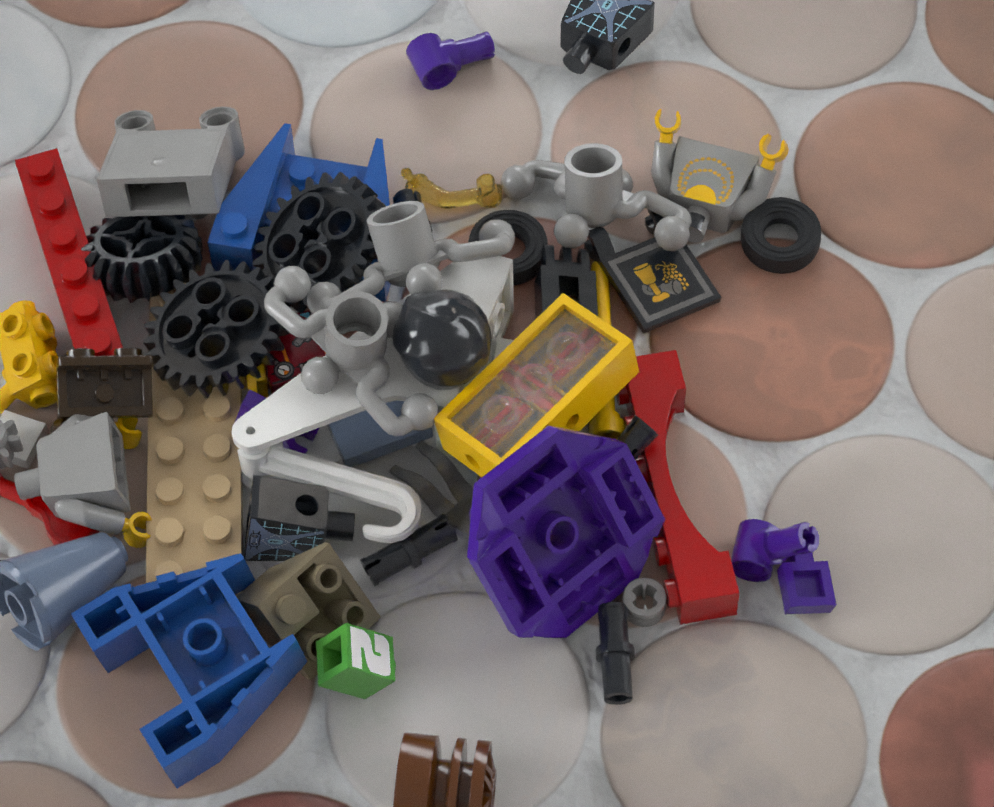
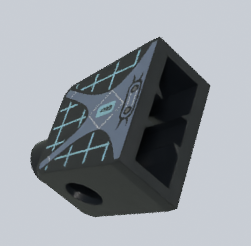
(604, 31)
(291, 519)

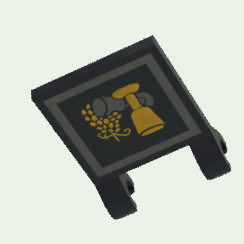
(651, 281)

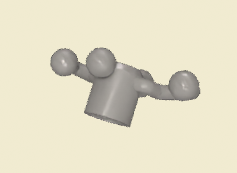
(596, 194)
(410, 254)
(358, 358)

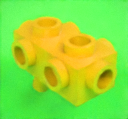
(27, 356)

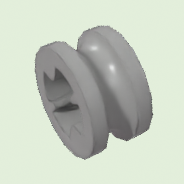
(649, 587)

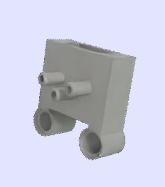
(170, 169)

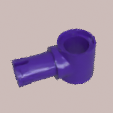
(439, 61)
(763, 545)

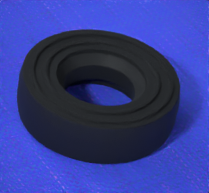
(529, 232)
(774, 258)

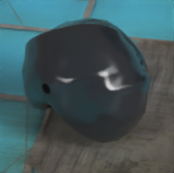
(442, 338)

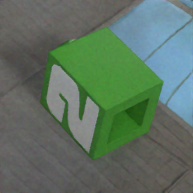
(355, 661)

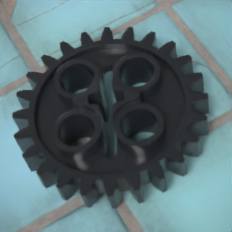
(321, 233)
(214, 330)

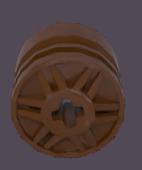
(430, 781)

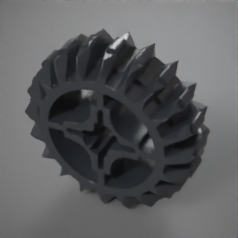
(143, 254)

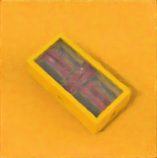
(548, 376)

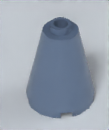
(56, 581)

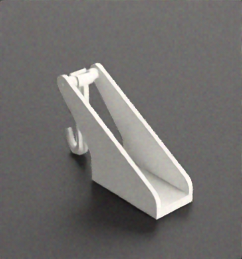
(298, 411)

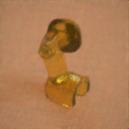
(485, 194)

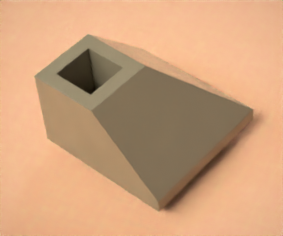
(307, 599)

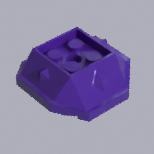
(599, 539)

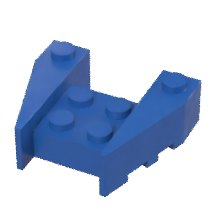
(271, 178)
(206, 652)

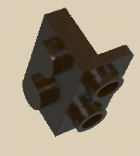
(104, 384)

